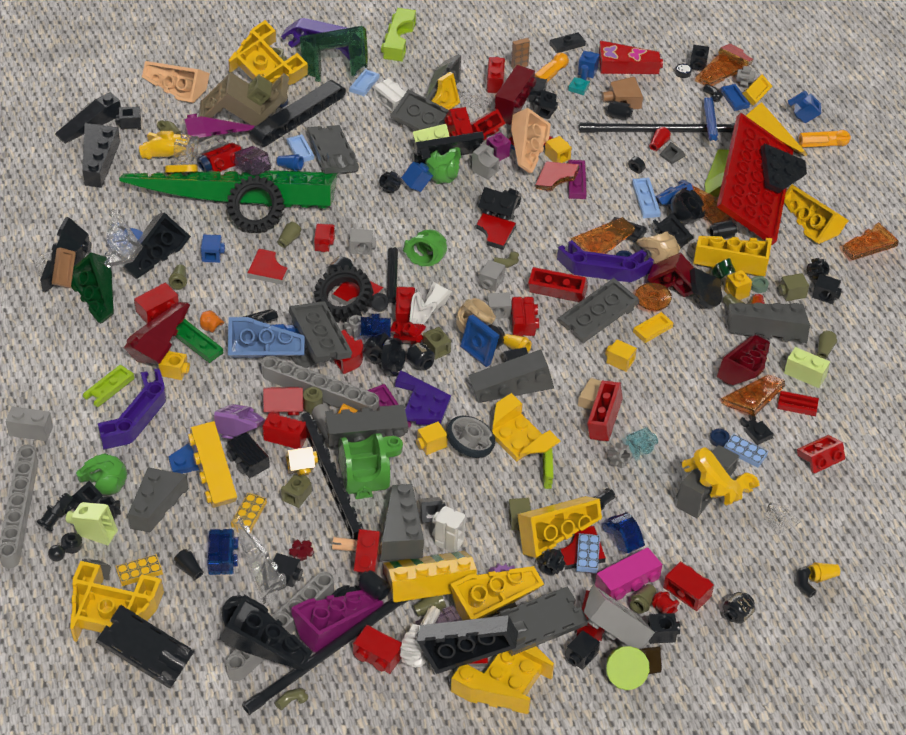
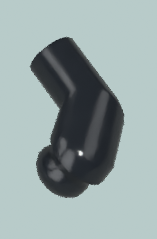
(717, 94)
(802, 581)

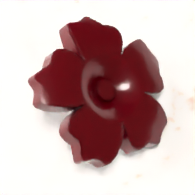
(302, 550)

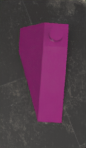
(206, 126)
(327, 619)

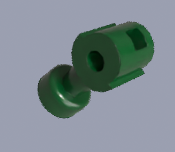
(722, 269)

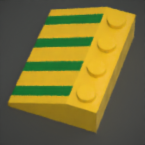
(427, 575)

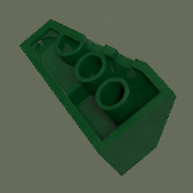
(95, 285)

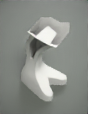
(435, 298)

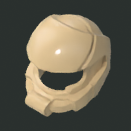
(661, 246)
(474, 307)

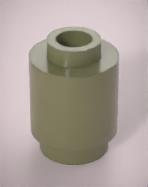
(311, 398)

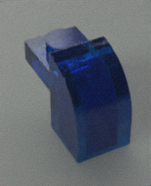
(375, 326)
(625, 531)

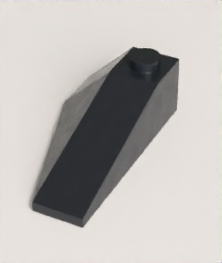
(96, 112)
(71, 238)
(159, 241)
(261, 635)

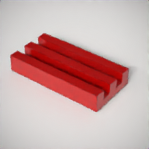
(798, 401)

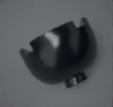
(687, 206)

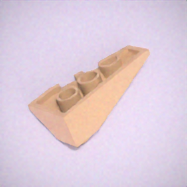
(182, 82)
(529, 136)

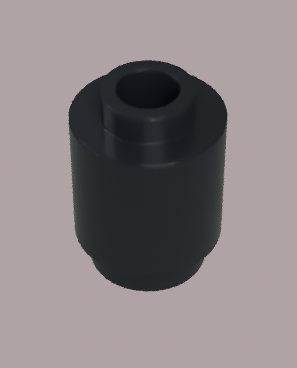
(619, 110)
(724, 229)
(374, 585)

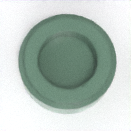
(759, 284)

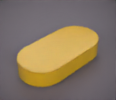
(181, 168)

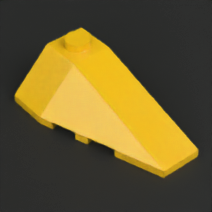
(766, 120)
(817, 219)
(485, 593)

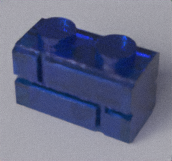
(222, 552)

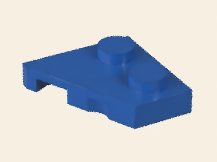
(183, 460)

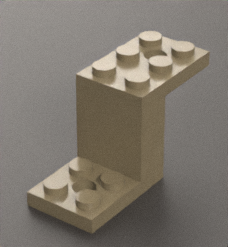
(232, 95)

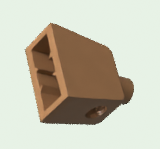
(624, 91)

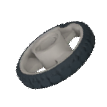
(471, 435)

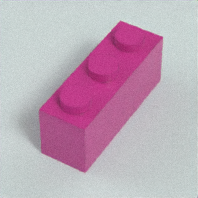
(629, 574)

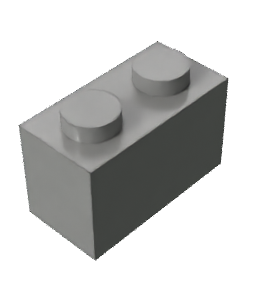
(29, 423)

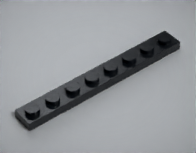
(329, 471)

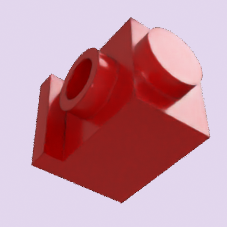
(324, 237)

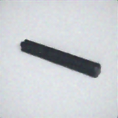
(392, 274)

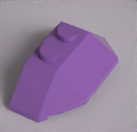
(236, 420)

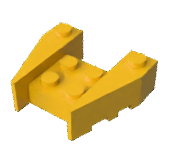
(258, 58)
(96, 603)
(504, 681)

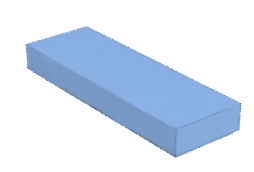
(646, 197)

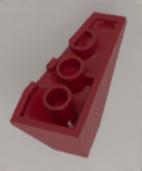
(153, 340)

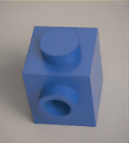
(417, 176)
(212, 248)

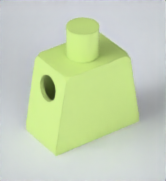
(93, 522)

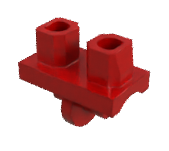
(408, 332)

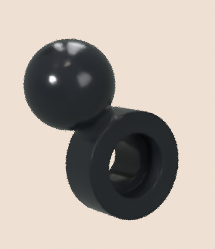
(70, 543)

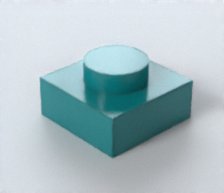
(579, 86)

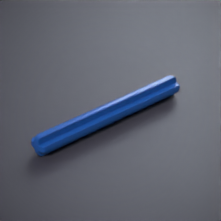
(710, 119)

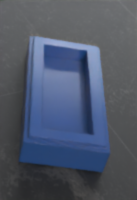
(735, 97)

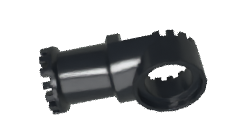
(59, 510)

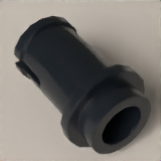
(605, 497)

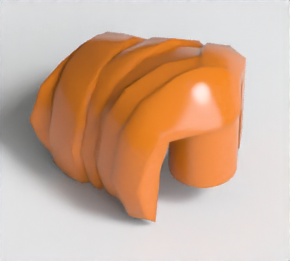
(210, 321)

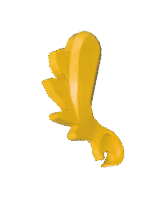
(715, 475)

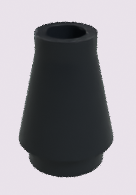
(187, 562)

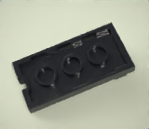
(466, 143)
(146, 645)

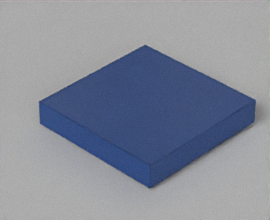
(479, 340)

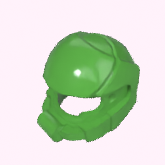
(444, 167)
(426, 240)
(110, 476)

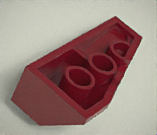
(744, 361)

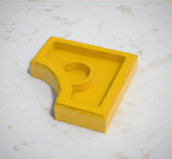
(447, 92)

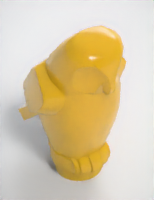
(159, 144)

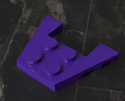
(426, 401)

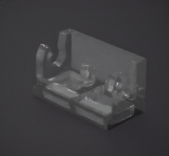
(186, 151)

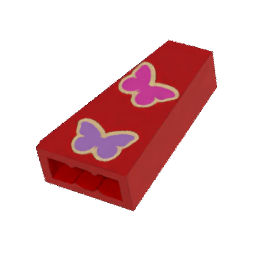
(626, 59)

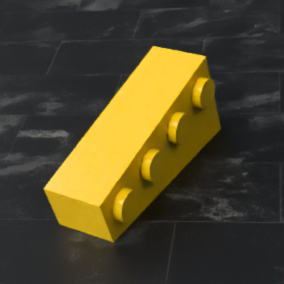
(745, 255)
(549, 525)

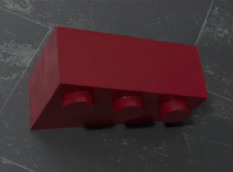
(514, 92)

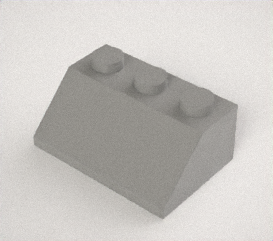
(616, 619)

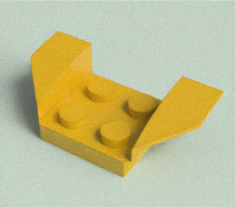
(516, 432)

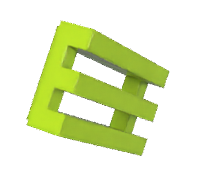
(548, 469)

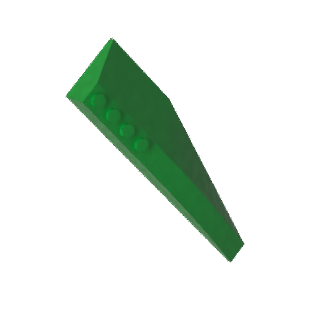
(296, 187)

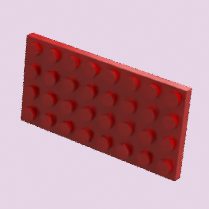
(743, 184)

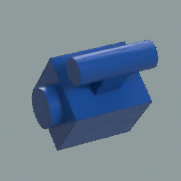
(588, 64)
(806, 106)

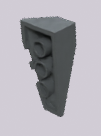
(451, 65)

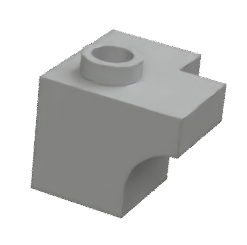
(484, 161)

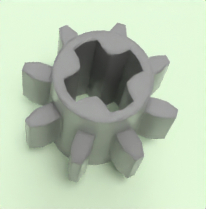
(745, 76)
(353, 327)
(619, 455)

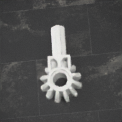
(410, 649)

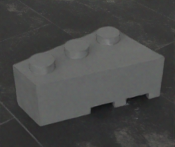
(155, 497)

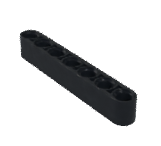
(297, 113)

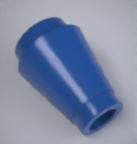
(293, 162)

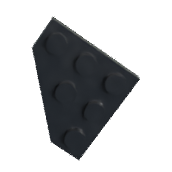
(781, 168)

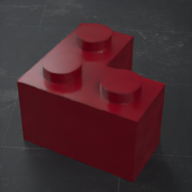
(673, 272)

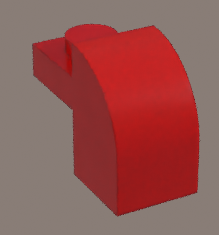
(350, 364)

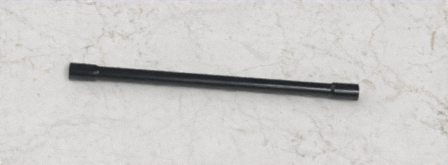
(590, 127)
(261, 698)

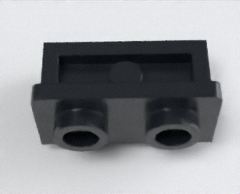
(498, 203)
(674, 228)

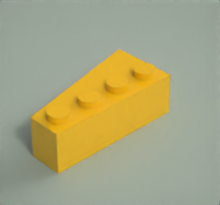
(212, 464)

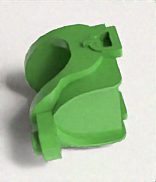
(367, 463)

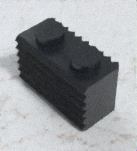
(248, 455)

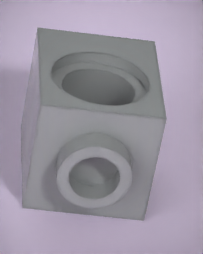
(362, 241)
(491, 275)
(500, 304)

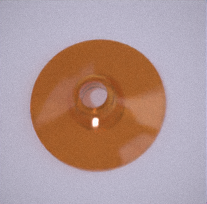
(653, 296)

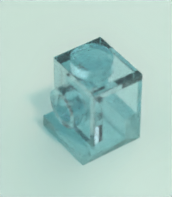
(641, 442)

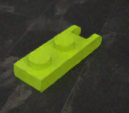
(109, 385)

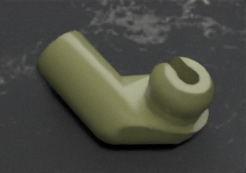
(168, 126)
(510, 261)
(291, 695)

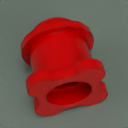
(664, 603)

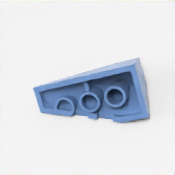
(257, 340)

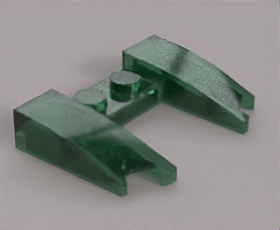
(352, 37)

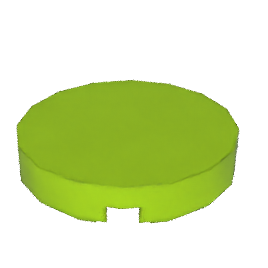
(627, 667)

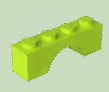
(402, 22)

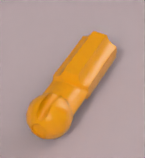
(549, 70)
(825, 138)

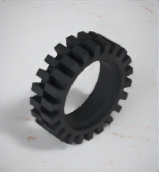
(253, 184)
(346, 275)

